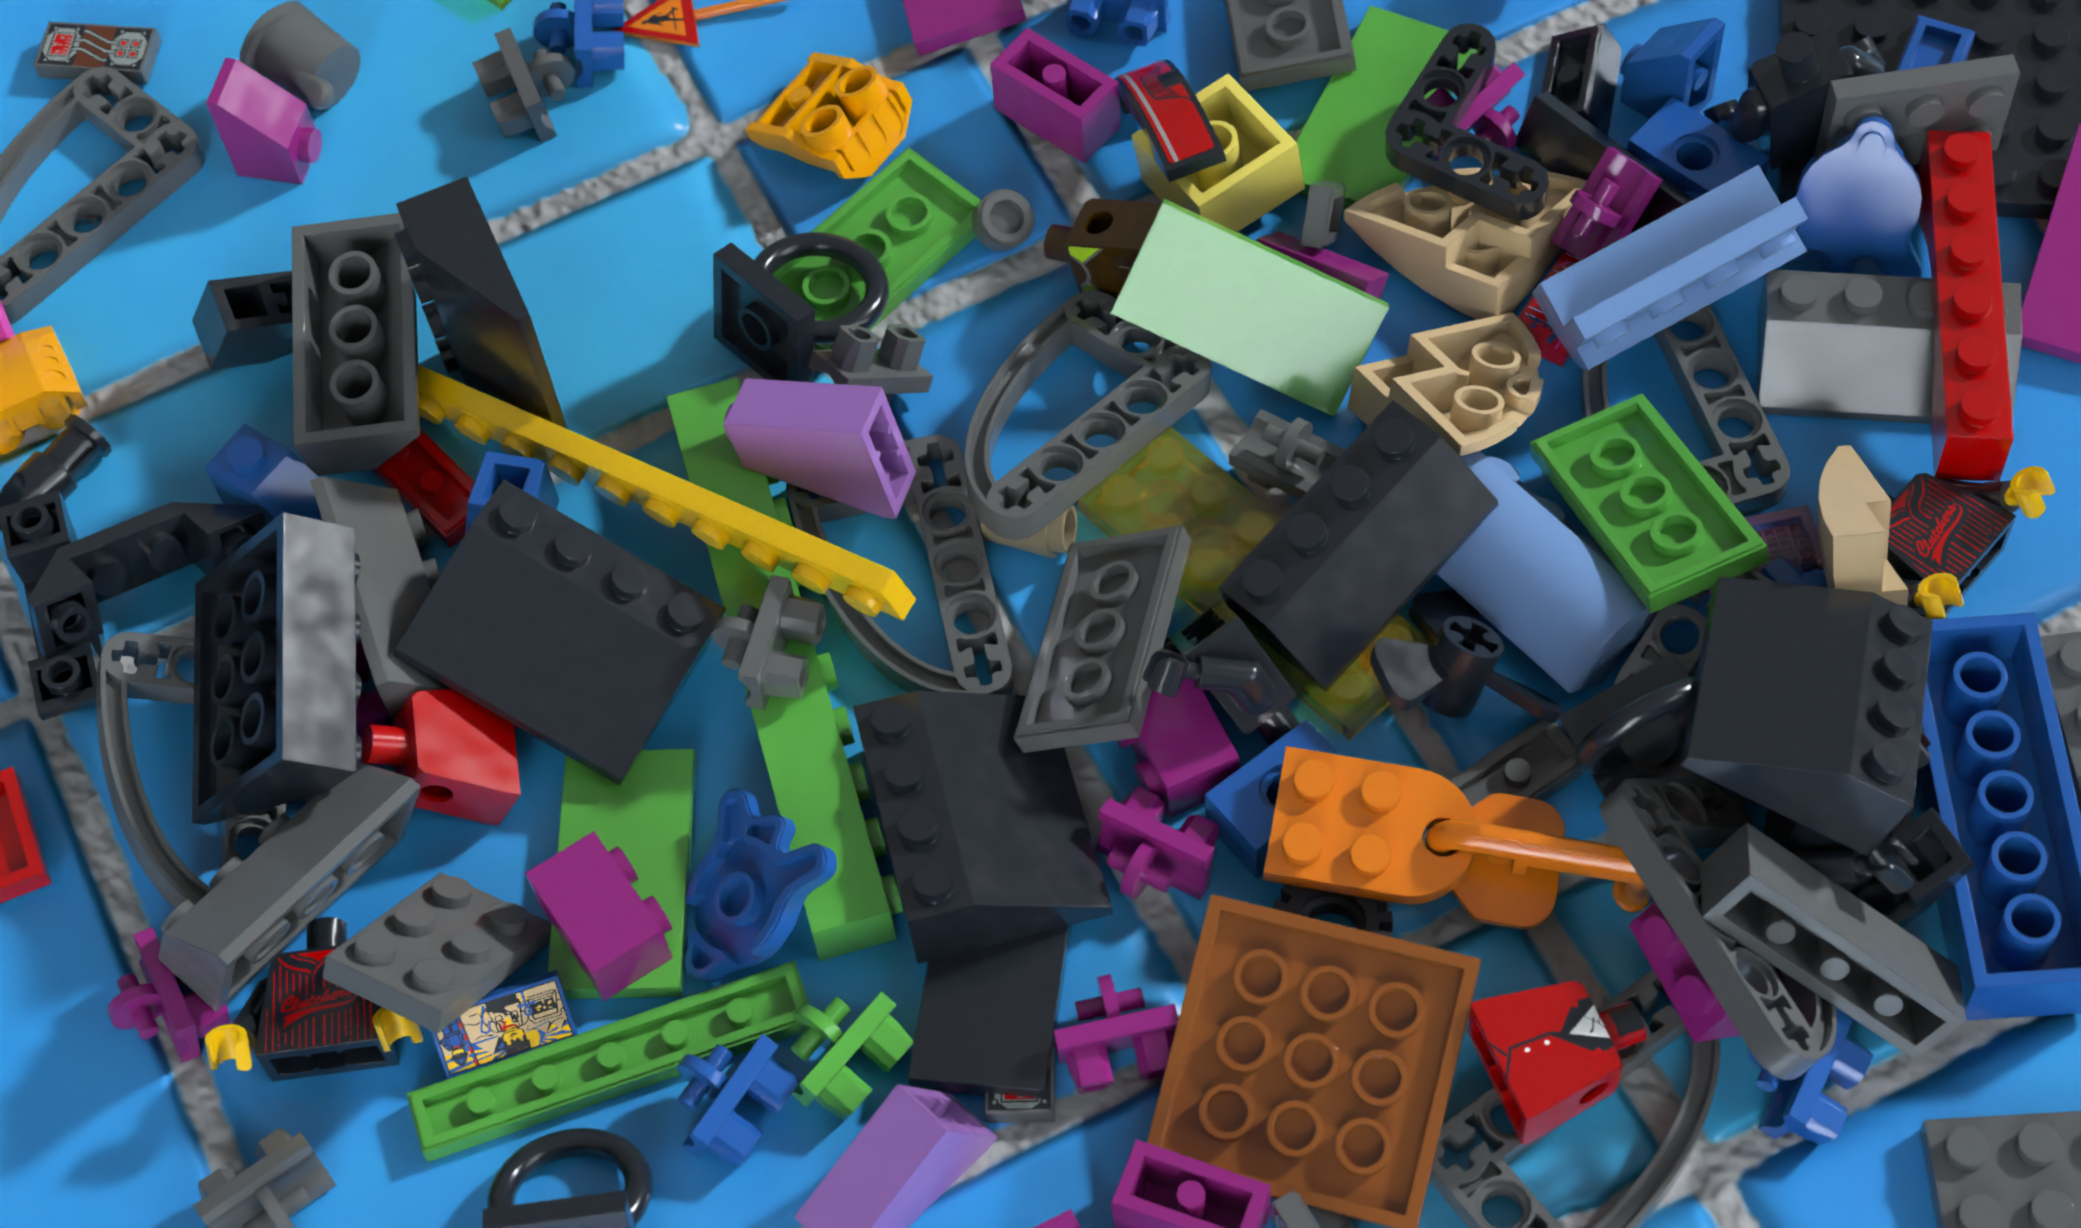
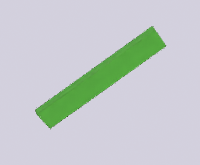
(604, 1062)

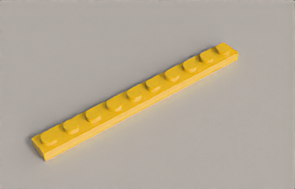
(665, 496)

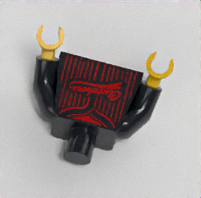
(1954, 530)
(307, 1023)

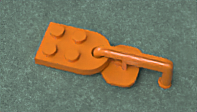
(1362, 827)

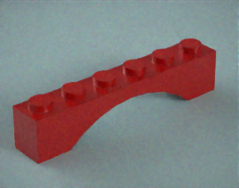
(1970, 347)

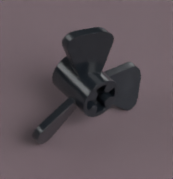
(1454, 667)

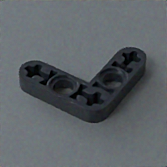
(1440, 128)

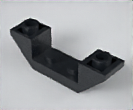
(31, 537)
(128, 556)

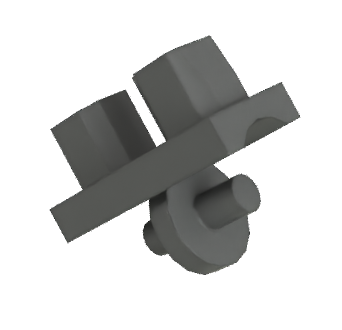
(544, 76)
(860, 362)
(1283, 454)
(759, 638)
(269, 1190)

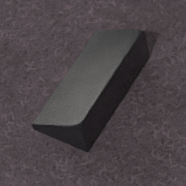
(1585, 72)

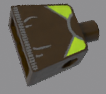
(1102, 242)

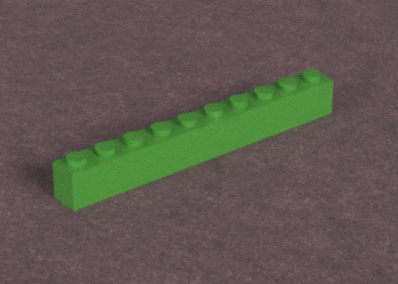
(797, 735)

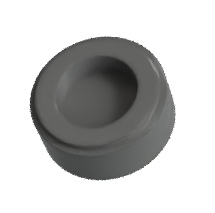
(1003, 220)

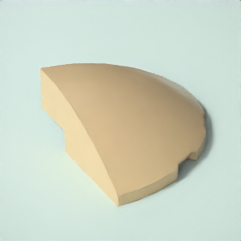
(1462, 249)
(1460, 380)
(1856, 528)

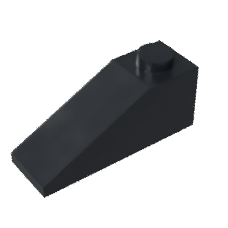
(245, 320)

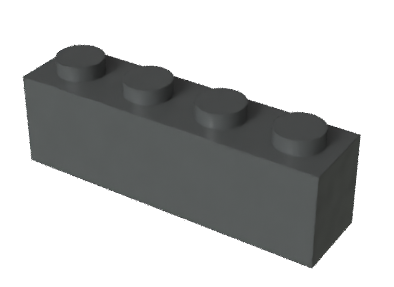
(1831, 942)

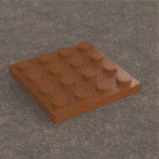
(1316, 1059)

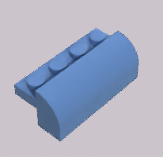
(1671, 268)
(1545, 582)

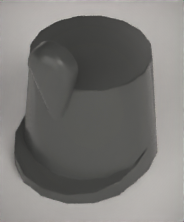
(301, 55)

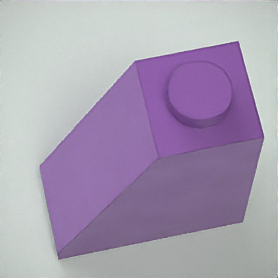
(823, 440)
(898, 1162)

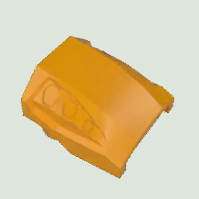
(836, 117)
(35, 386)

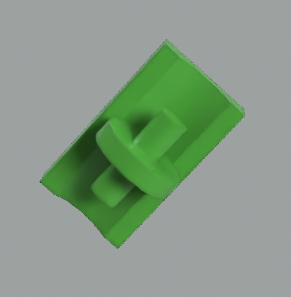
(831, 1080)

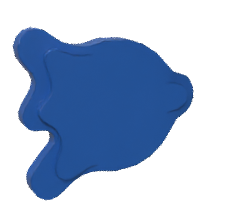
(1861, 203)
(749, 888)

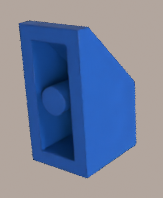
(1674, 63)
(264, 474)

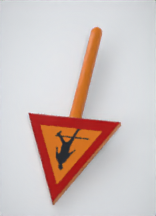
(676, 19)

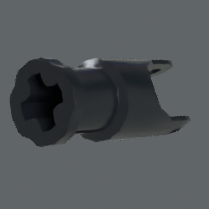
(58, 464)

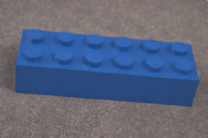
(2013, 807)

